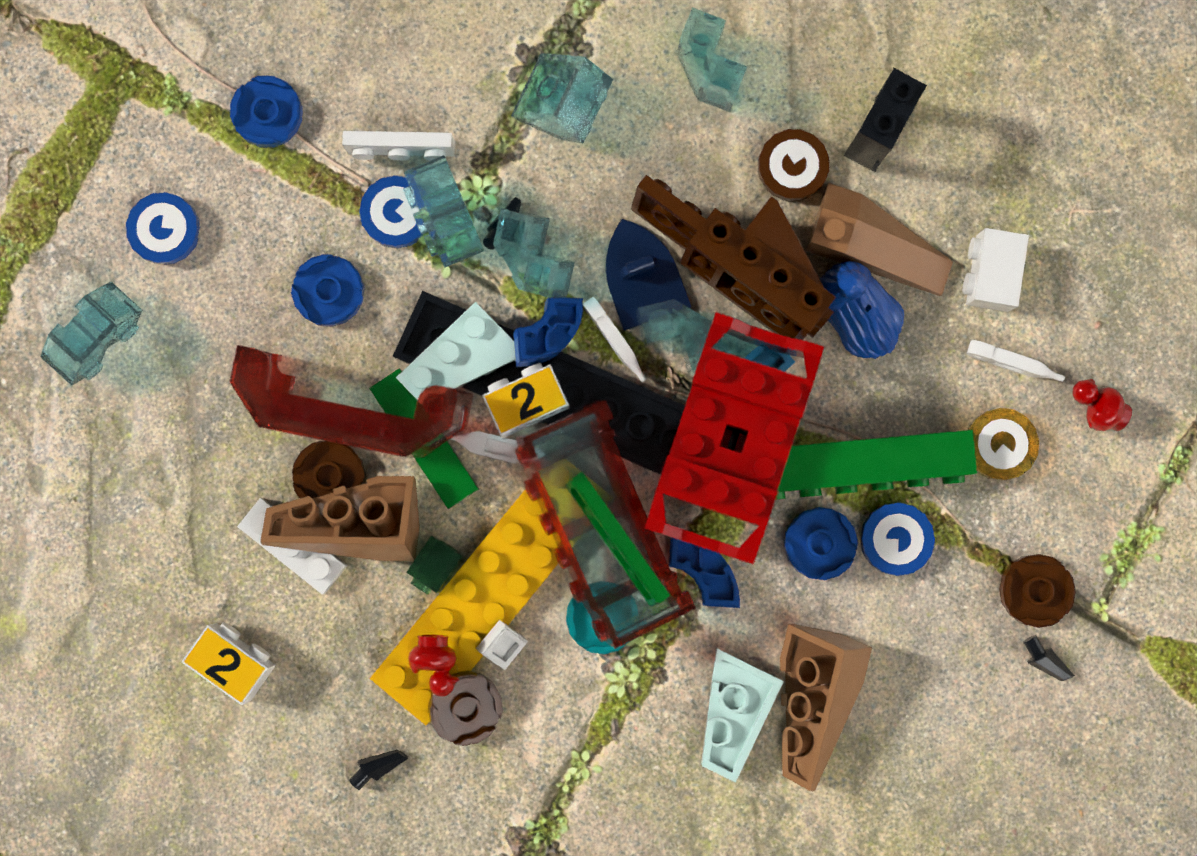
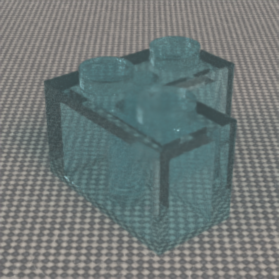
(441, 212)

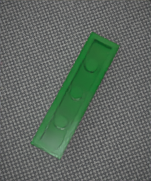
(442, 465)
(616, 539)

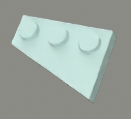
(460, 354)
(736, 713)

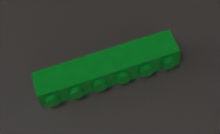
(879, 463)

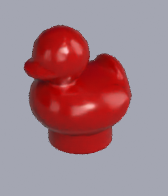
(1105, 406)
(435, 655)

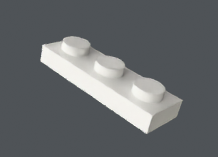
(398, 145)
(315, 568)

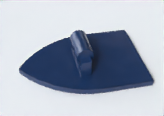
(640, 272)

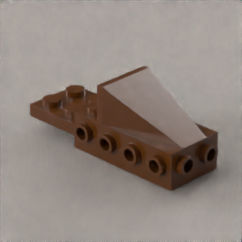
(762, 259)

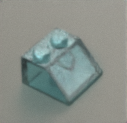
(563, 96)

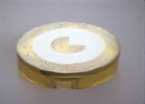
(1004, 443)

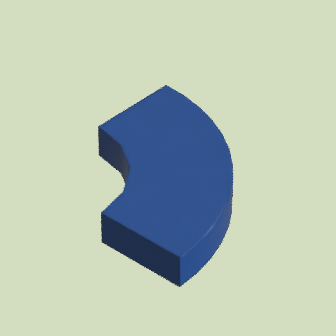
(549, 334)
(709, 572)

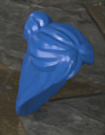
(863, 311)

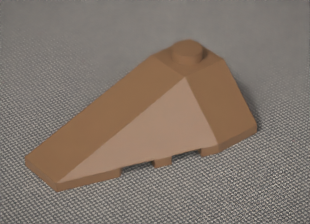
(862, 232)
(359, 522)
(820, 690)

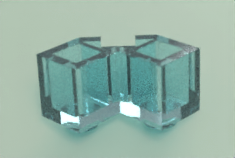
(712, 77)
(521, 242)
(672, 321)
(80, 346)

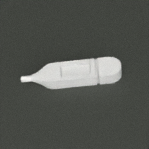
(613, 336)
(1011, 361)
(489, 446)

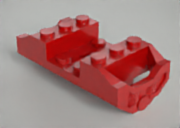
(747, 398)

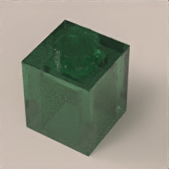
(434, 565)

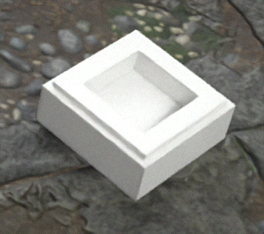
(502, 644)

